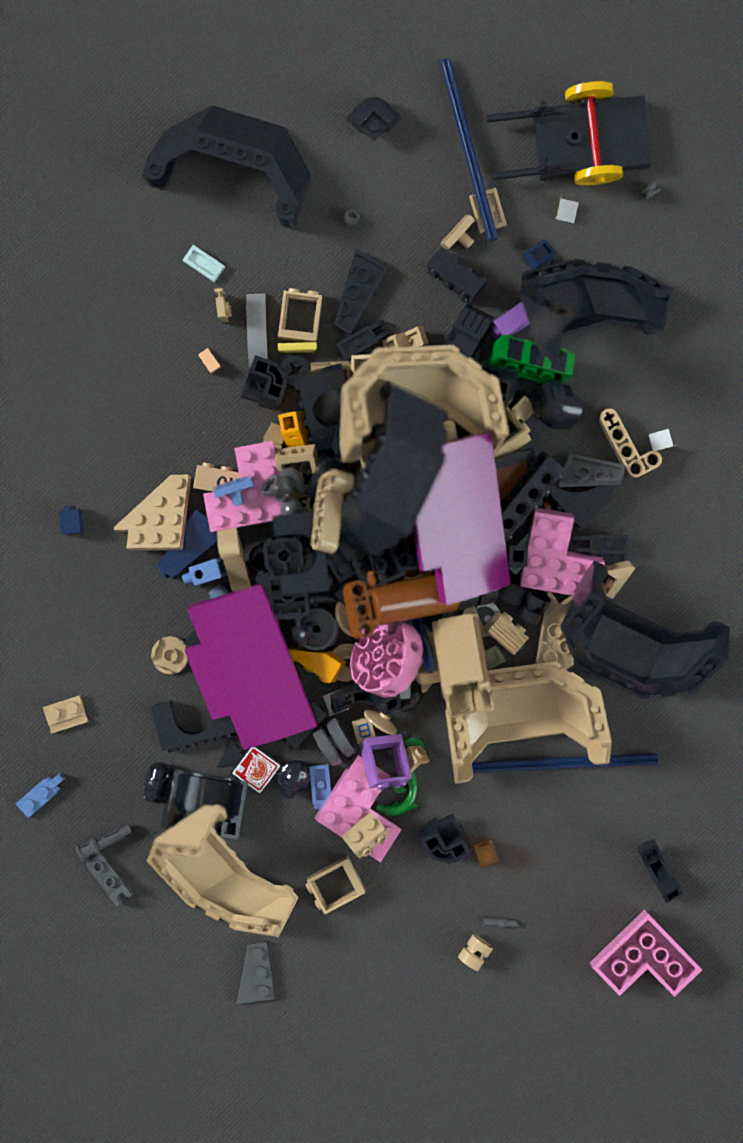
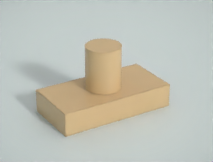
(458, 233)

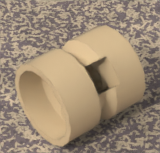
(472, 957)

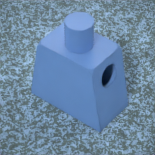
(212, 570)

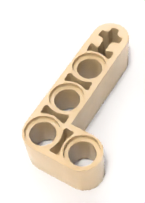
(625, 441)
(328, 509)
(234, 559)

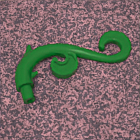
(398, 809)

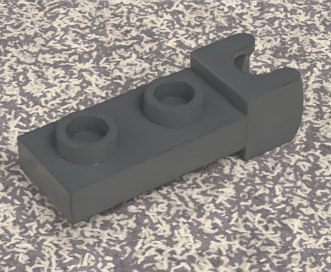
(109, 878)

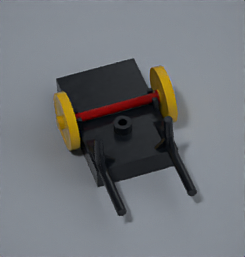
(608, 133)

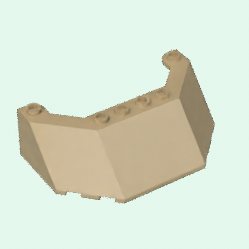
(433, 371)
(531, 704)
(215, 879)

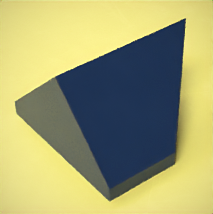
(539, 255)

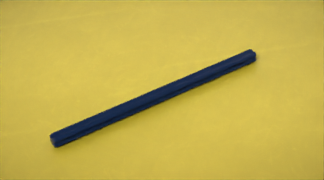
(468, 149)
(561, 763)

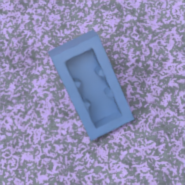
(234, 489)

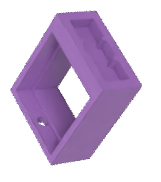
(510, 322)
(394, 742)

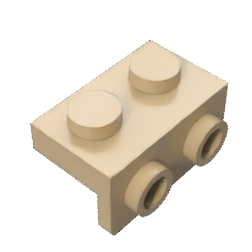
(365, 835)

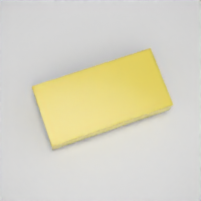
(308, 347)

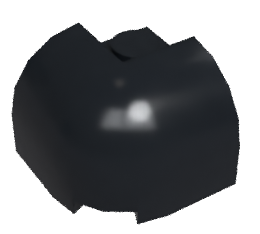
(373, 117)
(507, 381)
(264, 383)
(556, 404)
(323, 466)
(445, 839)

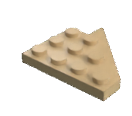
(159, 518)
(552, 641)

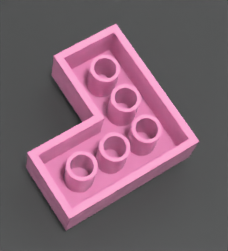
(260, 463)
(548, 561)
(352, 802)
(645, 947)

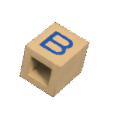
(363, 729)

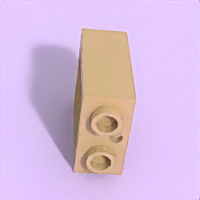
(294, 294)
(516, 441)
(294, 455)
(353, 876)

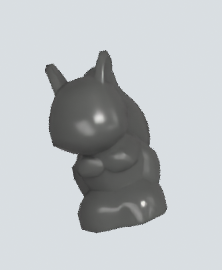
(283, 486)

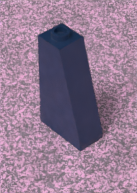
(196, 542)

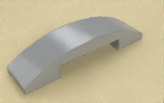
(256, 326)

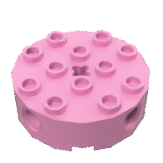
(387, 659)

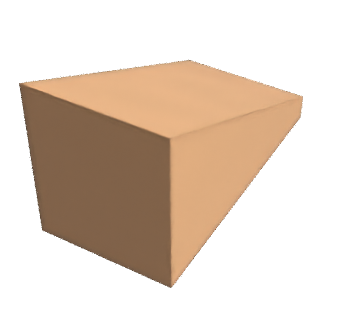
(209, 361)

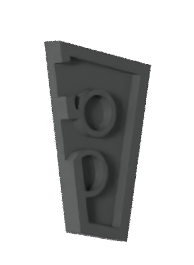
(591, 472)
(256, 976)

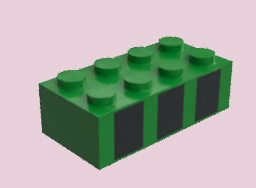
(527, 361)

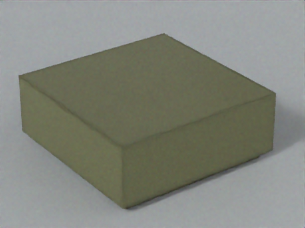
(494, 657)

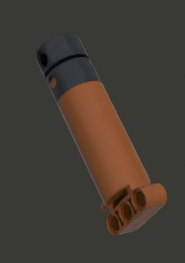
(399, 603)

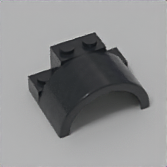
(194, 790)

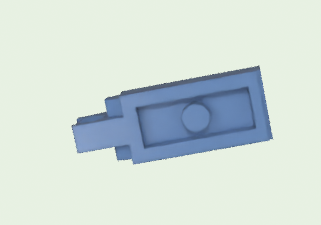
(320, 784)
(39, 795)

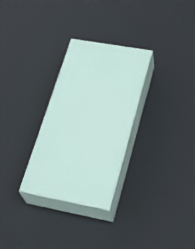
(203, 263)

